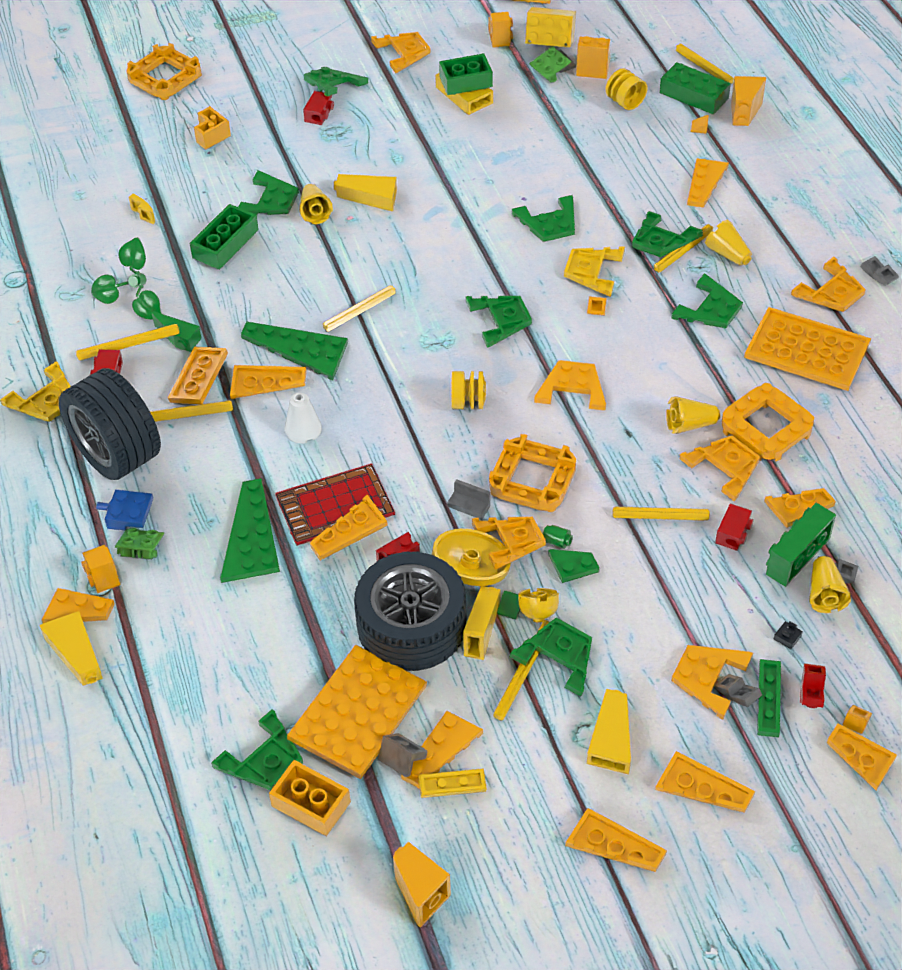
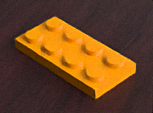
(198, 375)

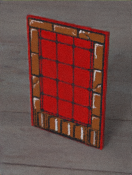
(320, 503)

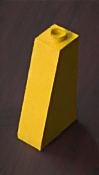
(468, 101)
(367, 190)
(481, 622)
(72, 645)
(611, 735)

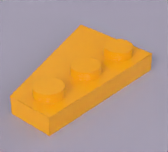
(792, 507)
(68, 602)
(862, 754)

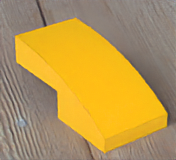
(142, 207)

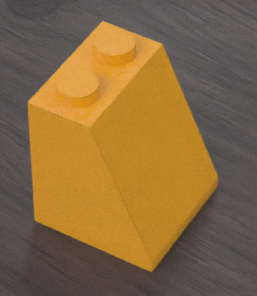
(593, 57)
(746, 98)
(421, 882)

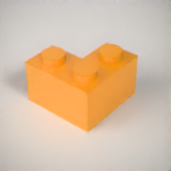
(500, 29)
(211, 128)
(100, 569)

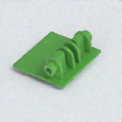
(550, 63)
(139, 543)

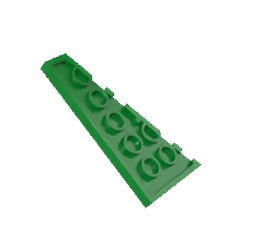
(301, 347)
(251, 541)

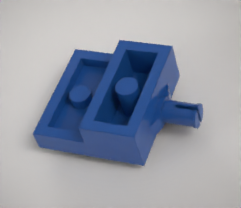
(126, 509)

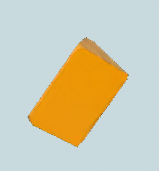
(700, 125)
(596, 306)
(857, 719)

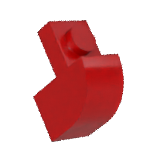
(813, 685)

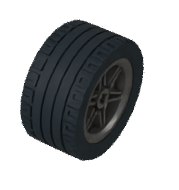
(110, 423)
(411, 610)

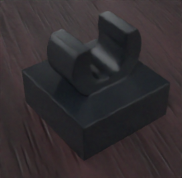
(788, 634)

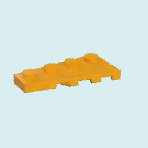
(704, 180)
(255, 380)
(354, 526)
(443, 744)
(698, 782)
(610, 840)

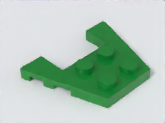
(327, 78)
(276, 198)
(552, 224)
(661, 241)
(717, 308)
(507, 312)
(562, 644)
(268, 761)

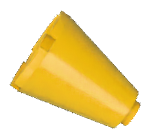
(315, 205)
(729, 243)
(690, 415)
(827, 587)

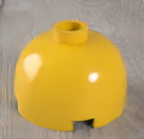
(538, 604)

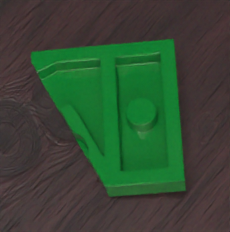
(573, 564)

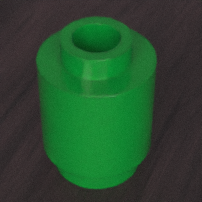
(557, 536)

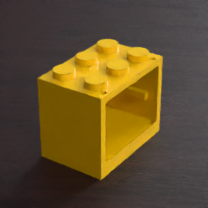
(550, 27)

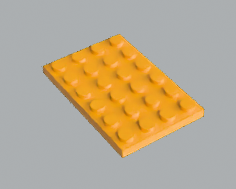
(807, 348)
(356, 710)

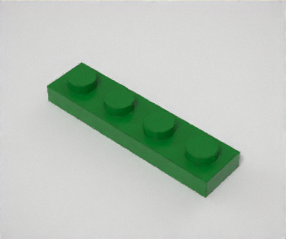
(769, 703)

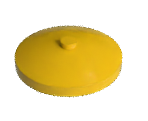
(469, 555)

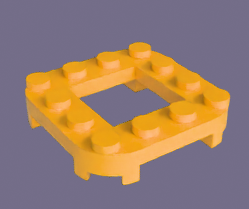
(138, 72)
(765, 396)
(552, 494)

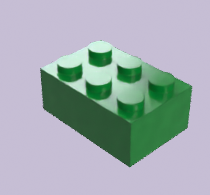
(465, 74)

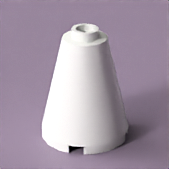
(302, 420)

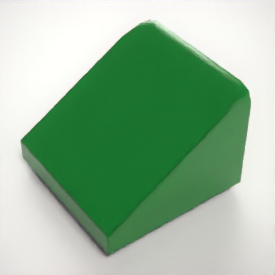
(509, 605)

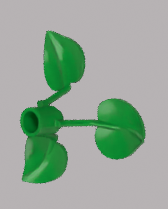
(105, 286)

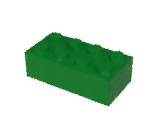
(695, 88)
(224, 236)
(800, 544)

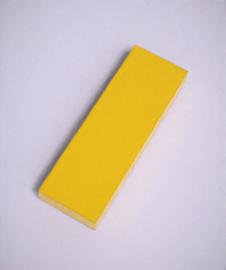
(452, 783)

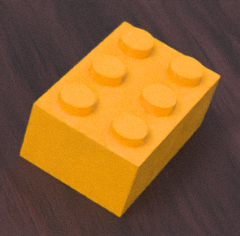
(310, 797)

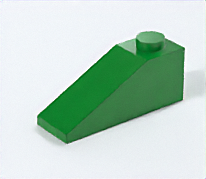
(188, 335)

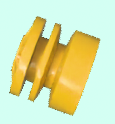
(626, 89)
(467, 390)

